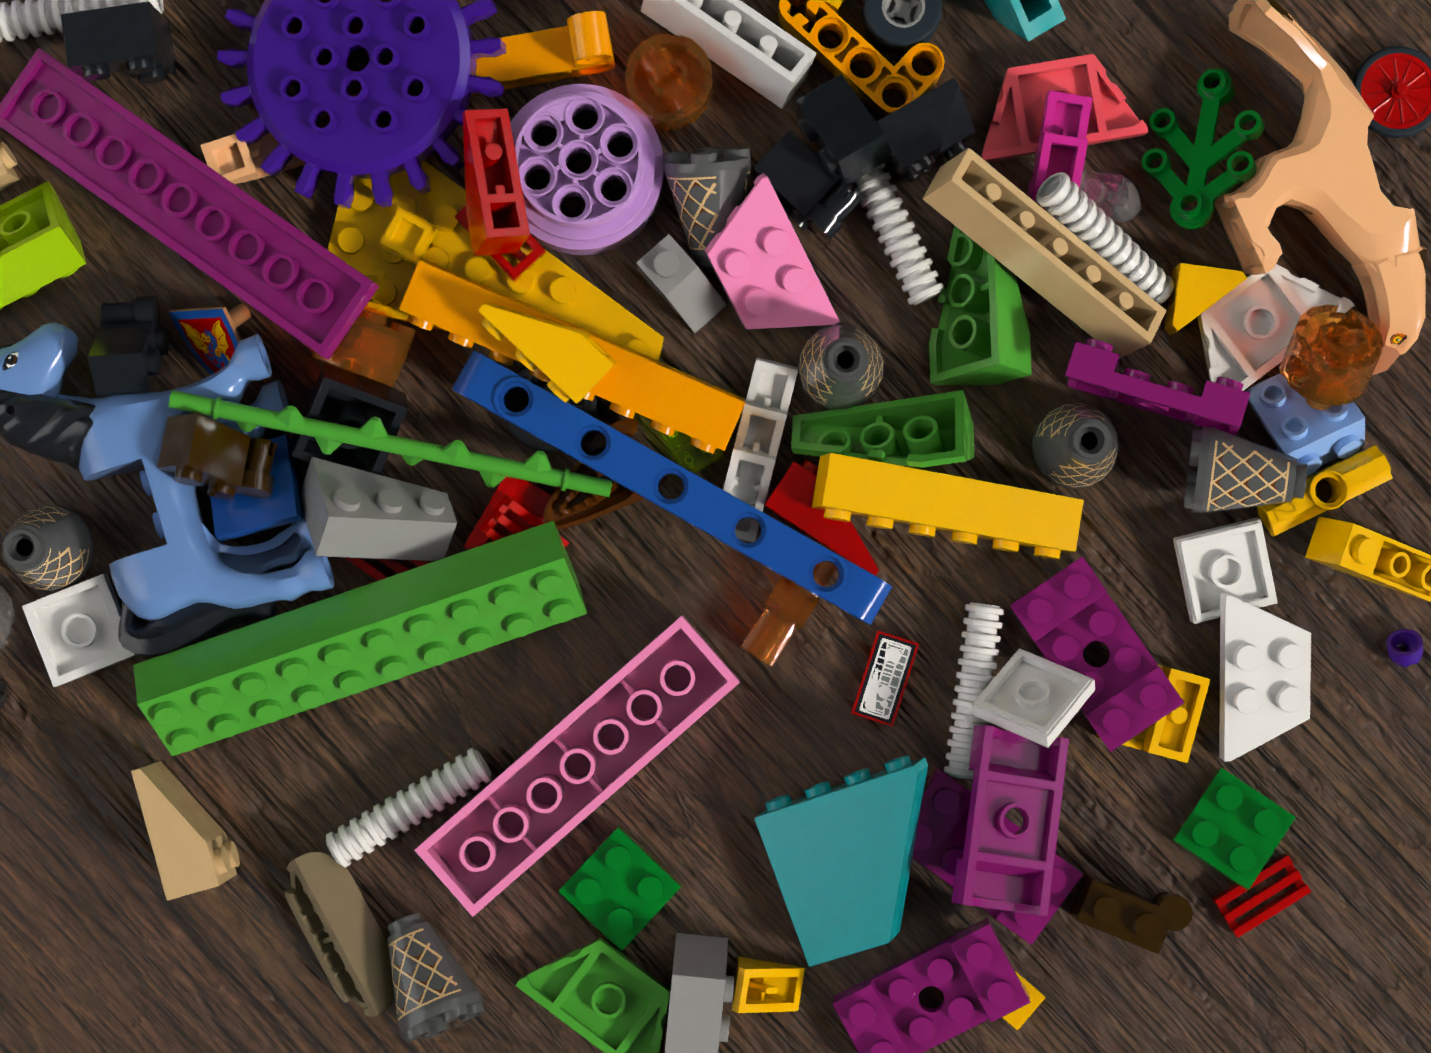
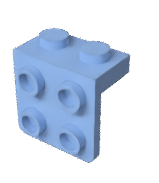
(1303, 431)

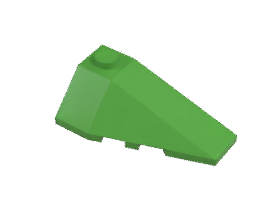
(981, 323)
(896, 432)

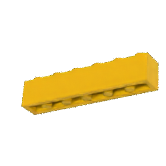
(947, 504)

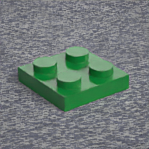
(1234, 828)
(620, 888)

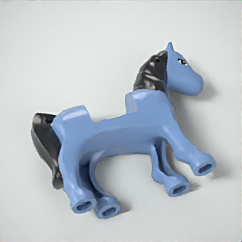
(194, 581)

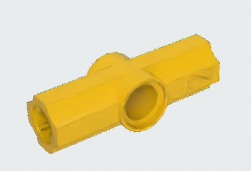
(1347, 481)

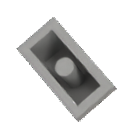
(681, 283)

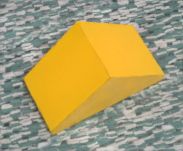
(1196, 291)
(766, 986)

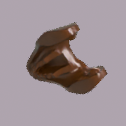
(576, 507)

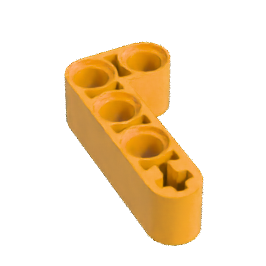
(854, 48)
(552, 53)

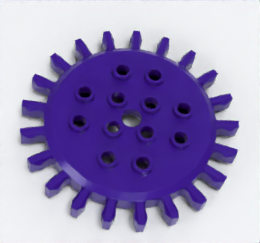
(353, 142)

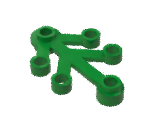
(1204, 153)

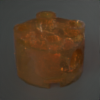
(669, 81)
(373, 349)
(1331, 356)

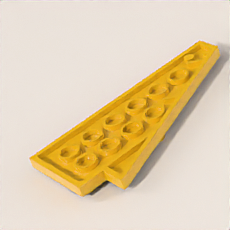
(546, 285)

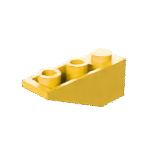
(559, 351)
(1371, 557)

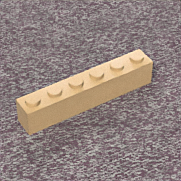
(1044, 253)

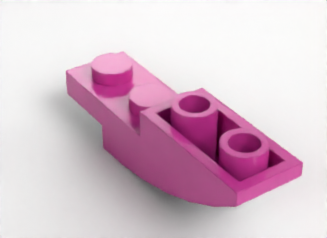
(1061, 139)

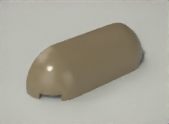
(341, 931)

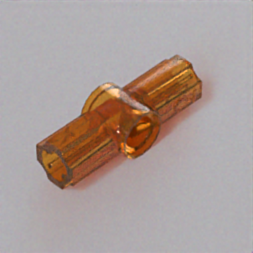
(784, 612)

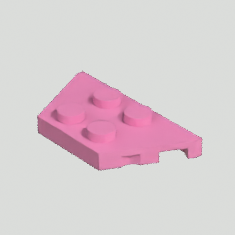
(767, 266)

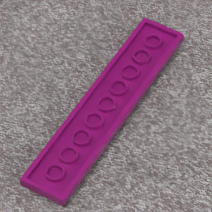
(185, 204)

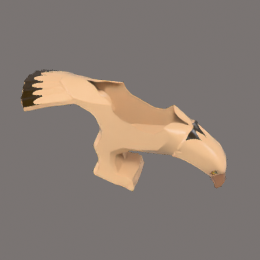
(1331, 181)

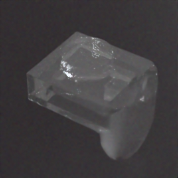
(1112, 194)

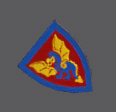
(210, 333)

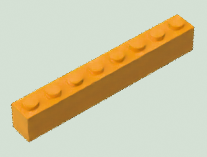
(632, 385)

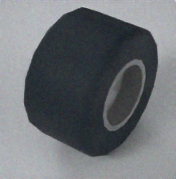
(897, 35)

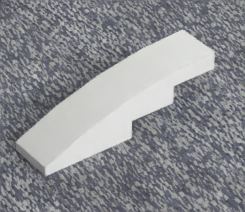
(759, 438)

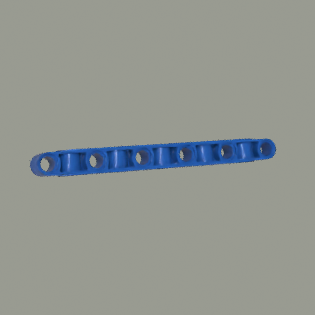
(643, 470)

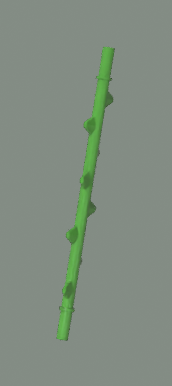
(374, 436)

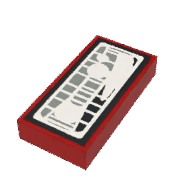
(884, 678)

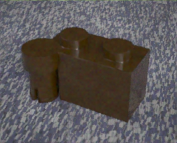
(217, 457)
(1129, 914)

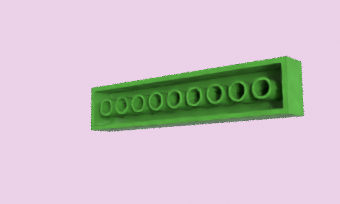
(359, 639)

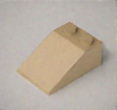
(185, 839)

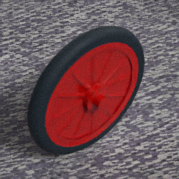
(1396, 90)

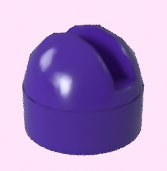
(1413, 644)

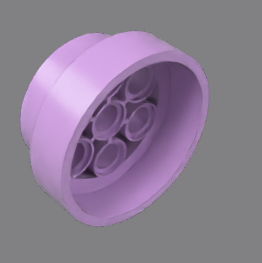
(603, 222)

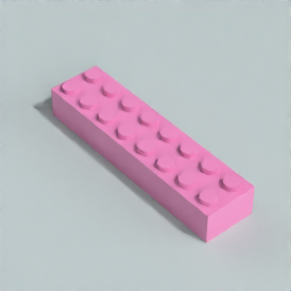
(577, 765)

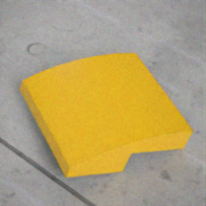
(1176, 731)

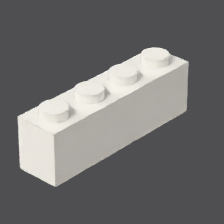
(739, 43)

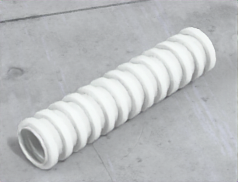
(44, 15)
(1100, 233)
(898, 236)
(974, 678)
(408, 807)

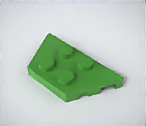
(602, 998)

